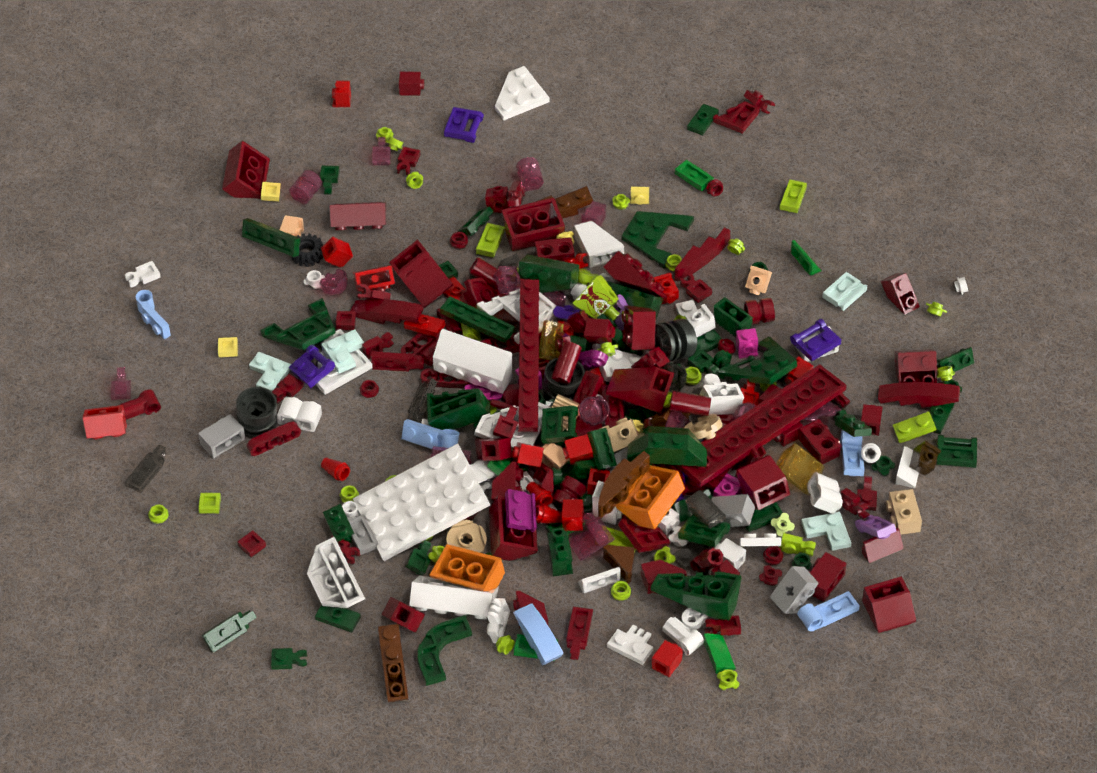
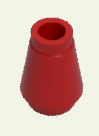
(337, 469)
(542, 495)
(546, 514)

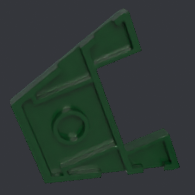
(648, 229)
(306, 332)
(765, 369)

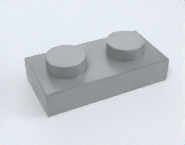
(363, 537)

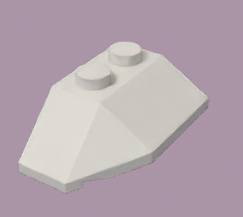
(333, 576)

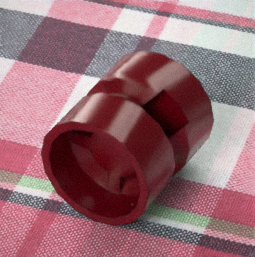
(761, 310)
(570, 489)

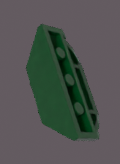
(669, 447)

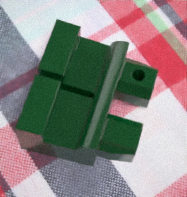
(559, 552)

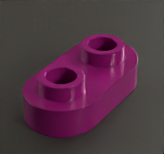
(592, 359)

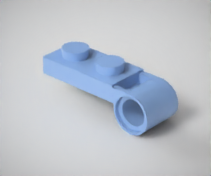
(149, 315)
(428, 436)
(851, 454)
(828, 611)

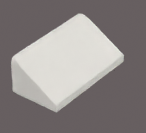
(906, 475)
(600, 580)

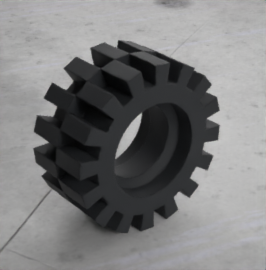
(312, 256)

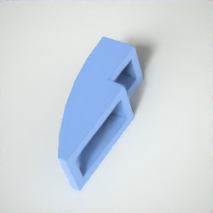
(538, 634)

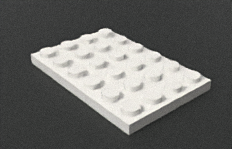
(422, 501)

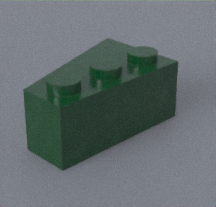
(551, 273)
(637, 298)
(456, 409)

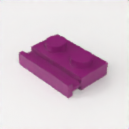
(520, 510)

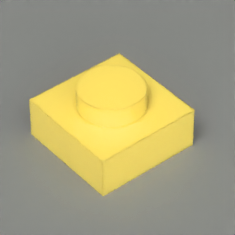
(270, 191)
(639, 195)
(228, 347)

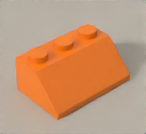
(652, 496)
(468, 568)

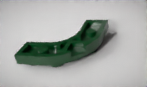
(434, 642)

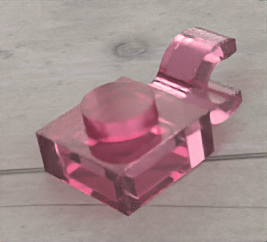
(381, 154)
(121, 388)

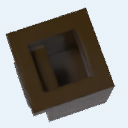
(924, 458)

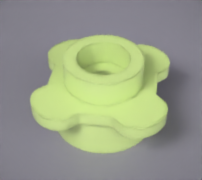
(784, 518)

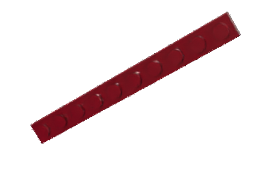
(528, 356)

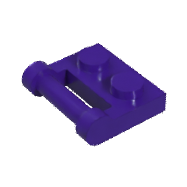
(458, 121)
(566, 311)
(817, 345)
(307, 371)

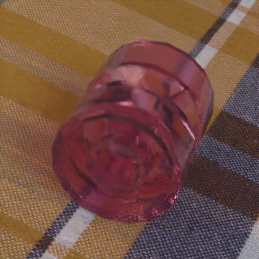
(529, 173)
(305, 186)

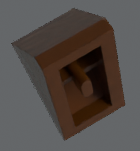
(620, 557)

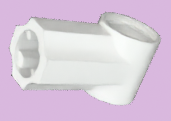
(685, 638)

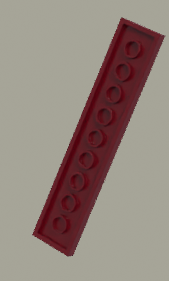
(766, 422)

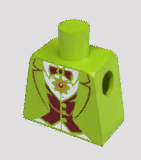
(598, 299)

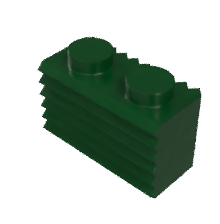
(731, 316)

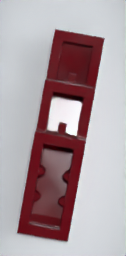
(699, 257)
(387, 310)
(925, 393)

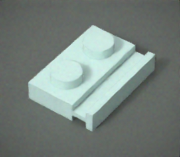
(844, 291)

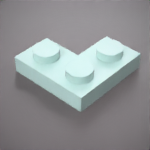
(340, 348)
(271, 368)
(829, 525)

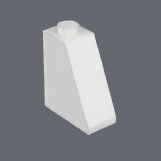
(596, 243)

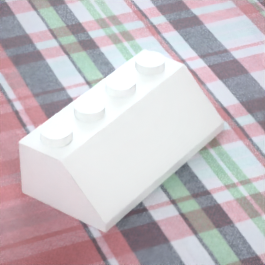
(473, 361)
(446, 596)

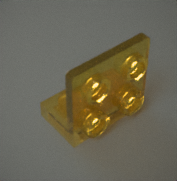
(799, 466)

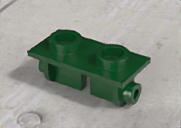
(957, 360)
(339, 523)

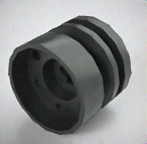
(676, 339)
(553, 388)
(256, 411)

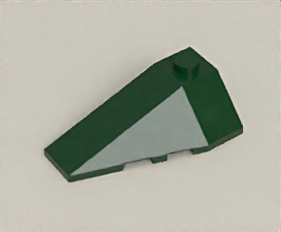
(707, 594)

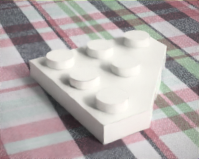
(519, 94)
(334, 379)
(488, 422)

